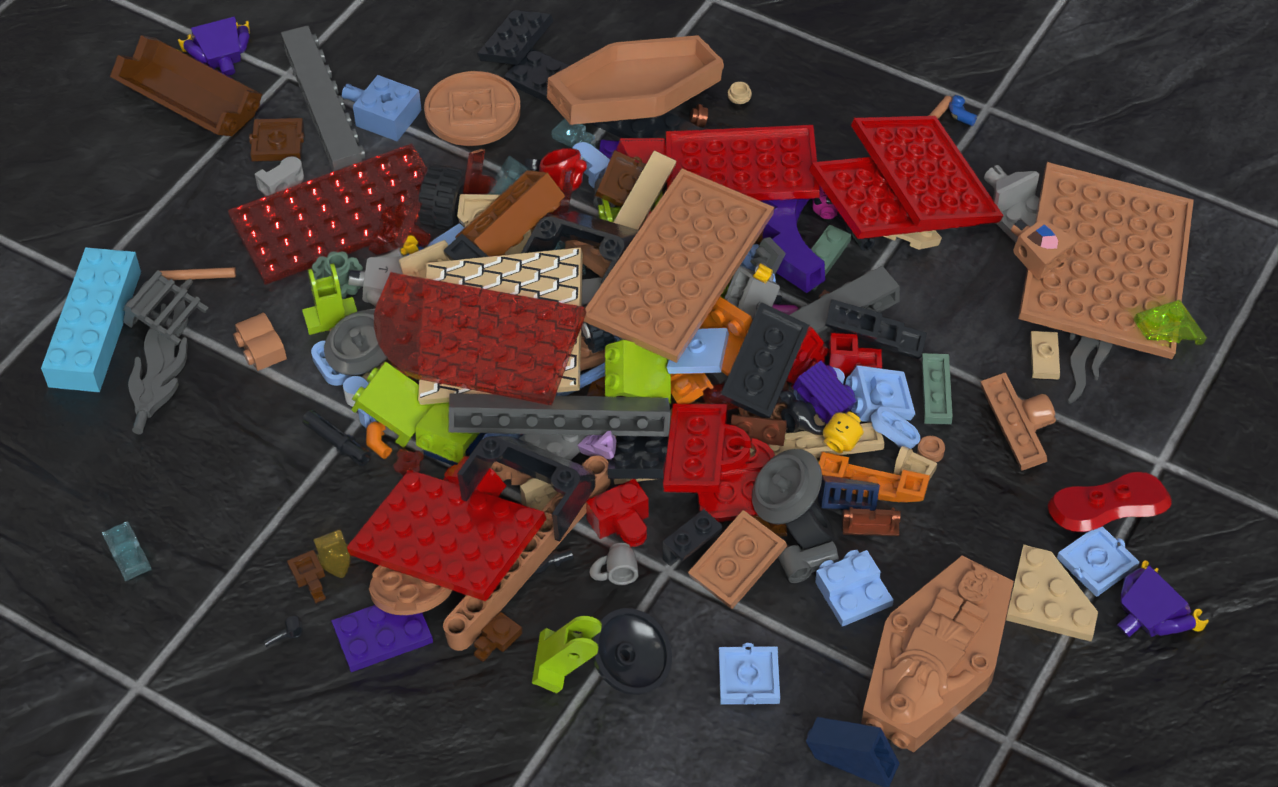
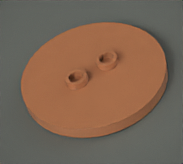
(472, 108)

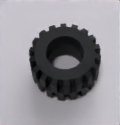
(441, 196)

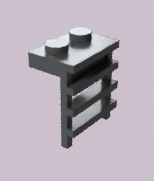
(150, 296)

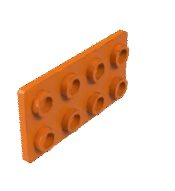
(736, 321)

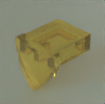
(333, 553)

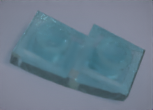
(126, 551)

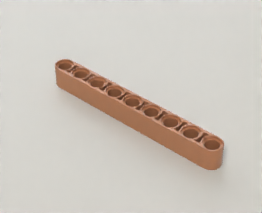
(542, 544)

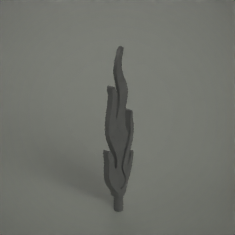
(1079, 358)
(162, 369)

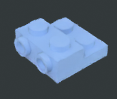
(880, 388)
(853, 587)

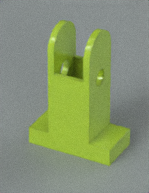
(328, 303)
(564, 651)

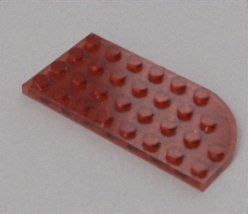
(326, 213)
(476, 337)

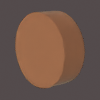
(931, 448)

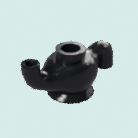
(799, 414)

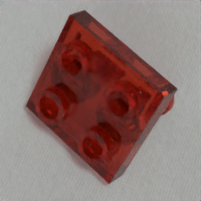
(396, 226)

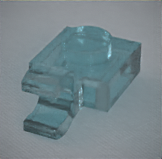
(571, 134)

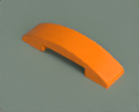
(895, 488)

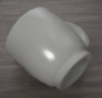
(621, 565)

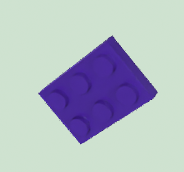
(376, 635)

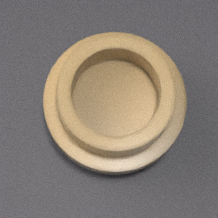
(739, 93)

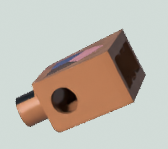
(1042, 246)

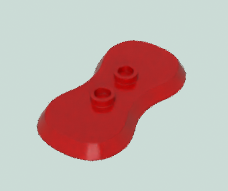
(1094, 506)

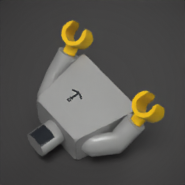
(378, 271)
(753, 287)

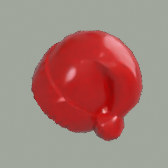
(562, 159)

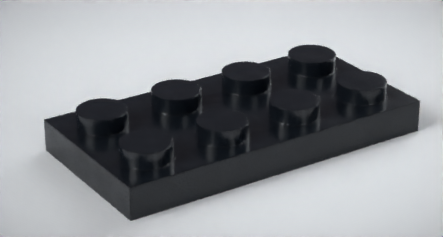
(764, 361)

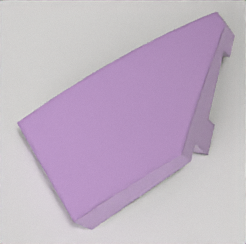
(599, 445)

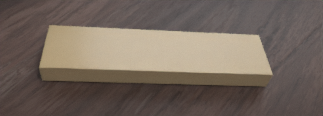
(645, 191)

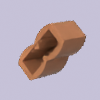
(259, 341)

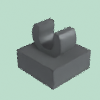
(769, 253)

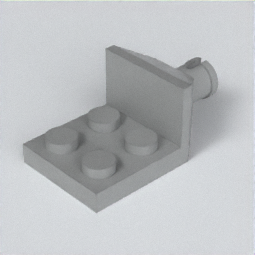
(1014, 197)

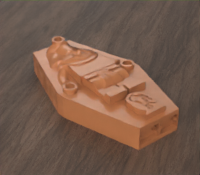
(634, 79)
(937, 653)

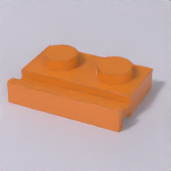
(689, 386)

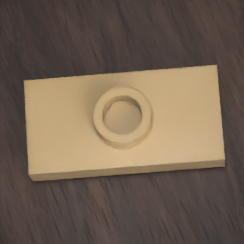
(1044, 355)

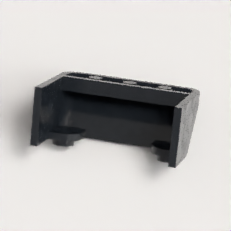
(609, 236)
(565, 476)

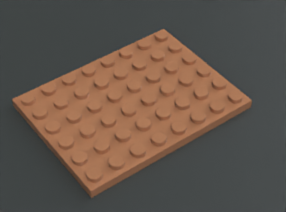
(1123, 262)

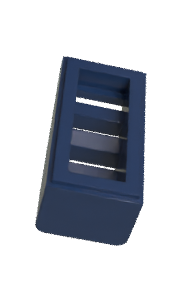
(849, 485)

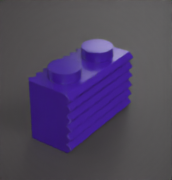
(825, 391)

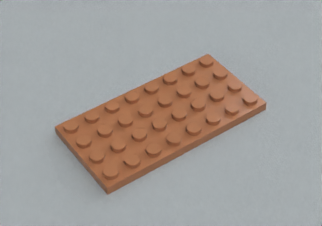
(678, 265)

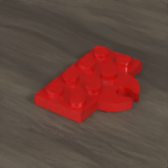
(702, 448)
(737, 486)

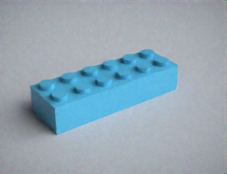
(91, 320)

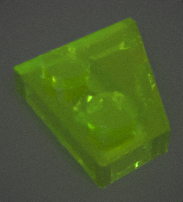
(1169, 323)

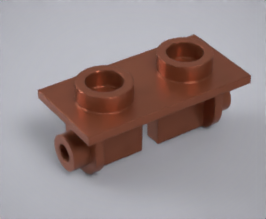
(764, 429)
(871, 522)

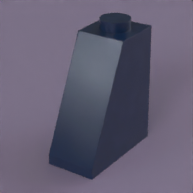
(854, 748)

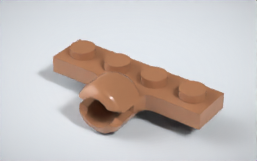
(1019, 419)

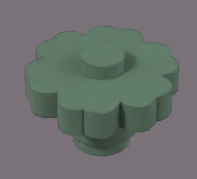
(343, 265)

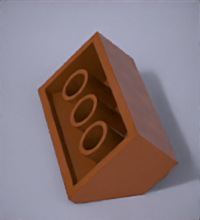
(514, 213)

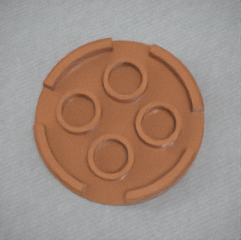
(404, 594)

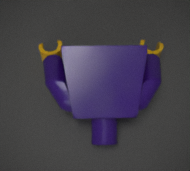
(218, 43)
(1155, 606)

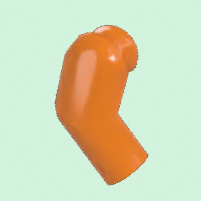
(374, 439)

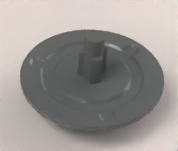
(353, 345)
(787, 486)

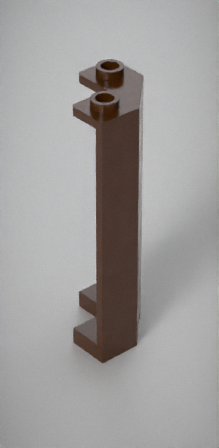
(187, 86)

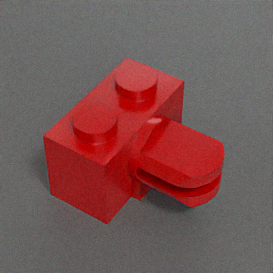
(620, 512)

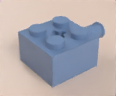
(384, 106)

